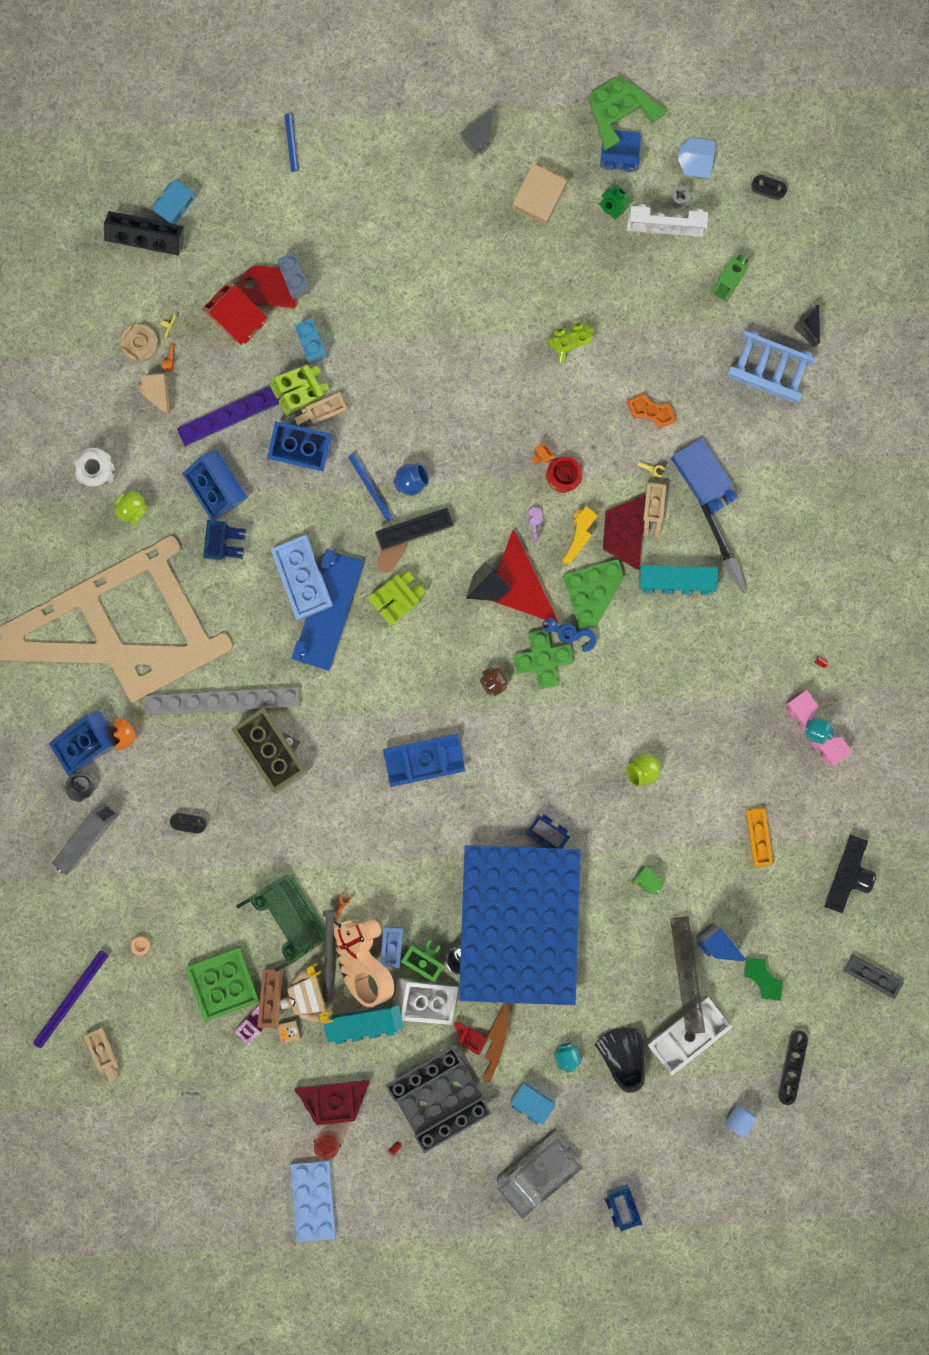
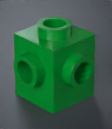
(615, 201)

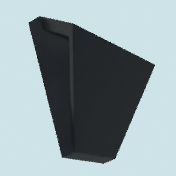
(809, 326)
(487, 585)

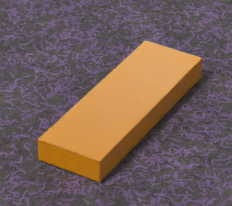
(759, 837)

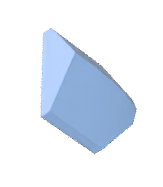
(697, 157)

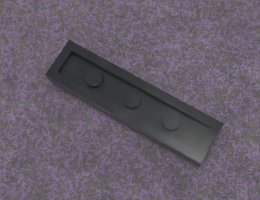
(414, 529)

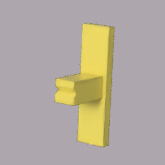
(168, 325)

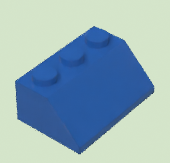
(299, 446)
(214, 485)
(716, 943)

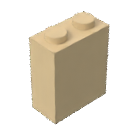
(539, 193)

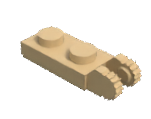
(654, 507)

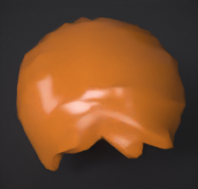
(124, 734)

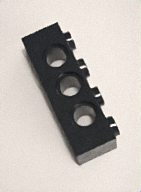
(143, 233)

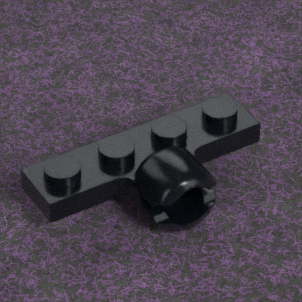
(850, 875)

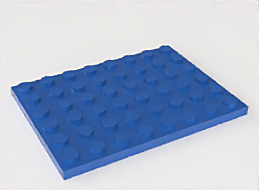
(519, 925)

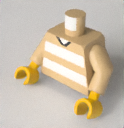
(307, 997)

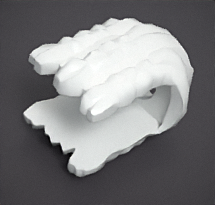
(103, 475)

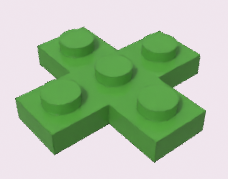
(543, 659)

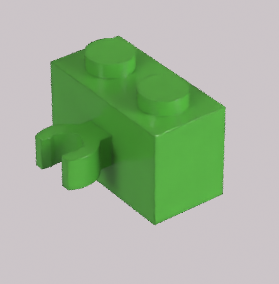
(423, 961)

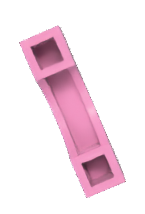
(803, 708)

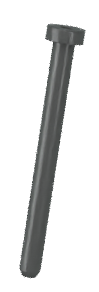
(329, 914)

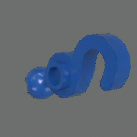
(567, 633)

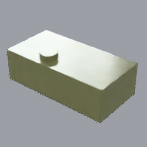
(269, 750)

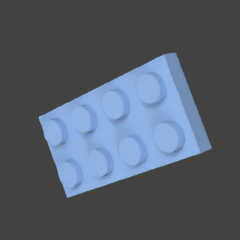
(301, 577)
(312, 1201)

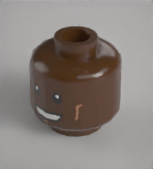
(493, 681)

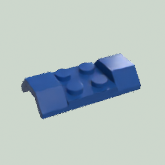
(424, 760)

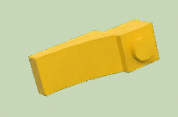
(583, 520)

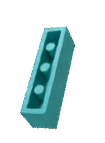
(678, 579)
(364, 1023)

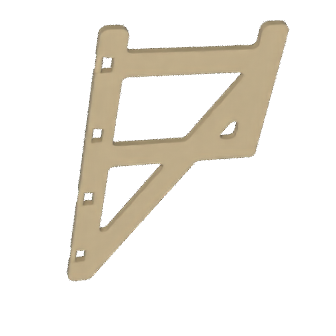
(167, 662)

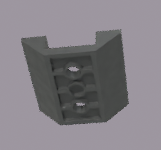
(447, 1110)

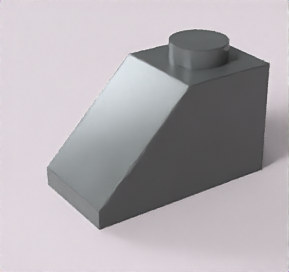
(478, 134)

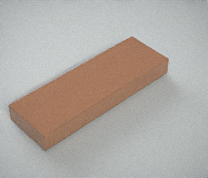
(270, 998)

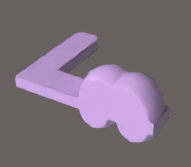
(535, 520)

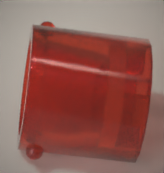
(327, 1145)

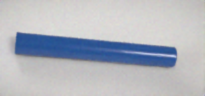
(291, 142)

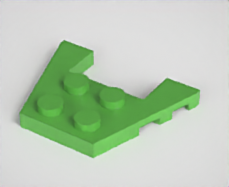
(616, 101)

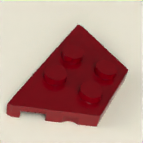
(624, 531)
(333, 1101)

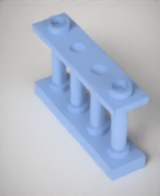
(756, 379)

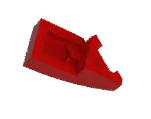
(470, 1038)

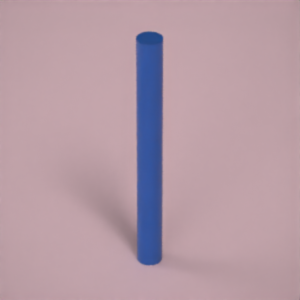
(370, 487)

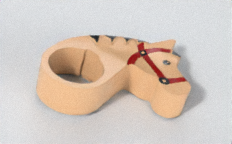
(357, 963)

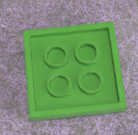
(222, 984)

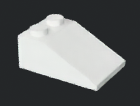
(425, 1000)

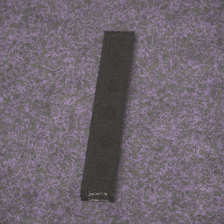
(687, 975)

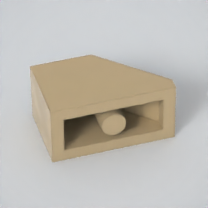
(156, 391)

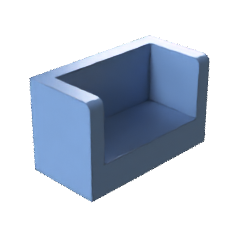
(391, 946)

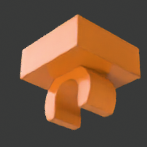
(543, 454)

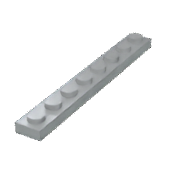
(222, 701)

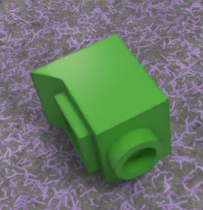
(648, 881)

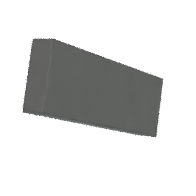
(873, 976)

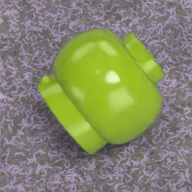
(130, 507)
(643, 770)

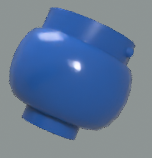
(411, 479)

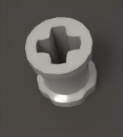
(677, 192)

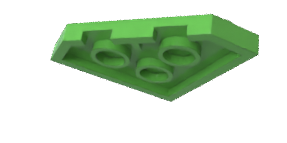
(592, 591)

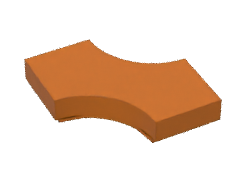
(643, 408)

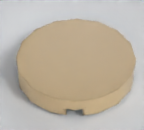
(139, 348)

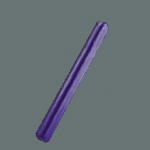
(70, 999)

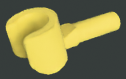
(651, 468)

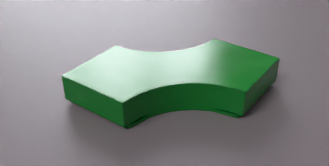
(769, 987)

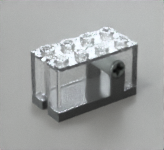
(538, 1174)

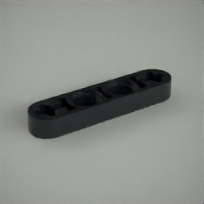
(792, 1067)

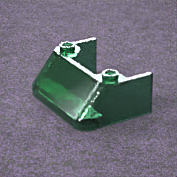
(292, 915)

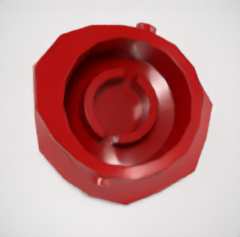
(564, 474)

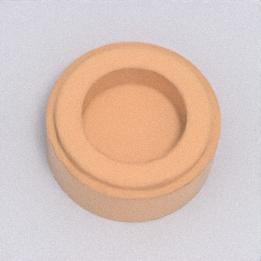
(140, 945)

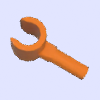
(168, 365)
(341, 906)

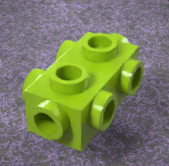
(566, 339)

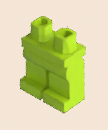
(298, 388)
(403, 597)

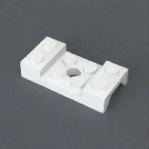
(641, 221)
(676, 1051)

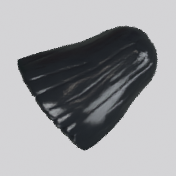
(624, 1056)

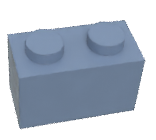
(293, 276)

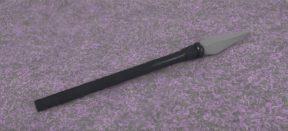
(731, 564)

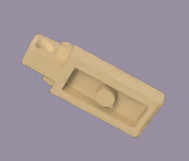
(322, 410)
(102, 1053)

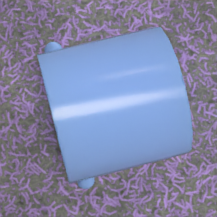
(741, 1121)

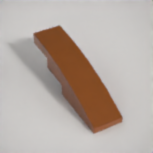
(497, 1034)

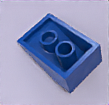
(84, 742)

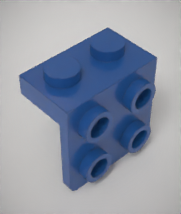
(624, 155)

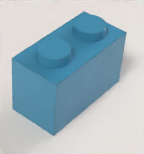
(173, 202)
(310, 341)
(532, 1103)

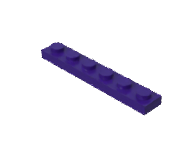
(227, 416)

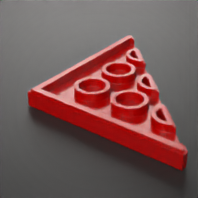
(526, 590)

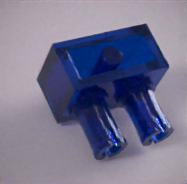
(216, 541)

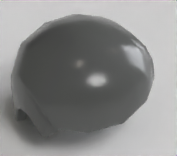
(74, 786)
(453, 959)

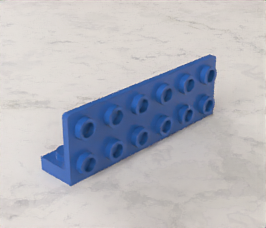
(324, 629)

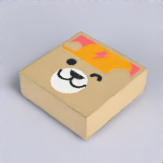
(289, 1031)

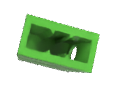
(730, 278)

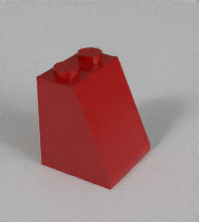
(235, 313)

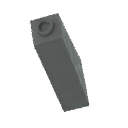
(85, 838)

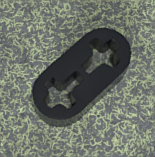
(770, 183)
(189, 818)

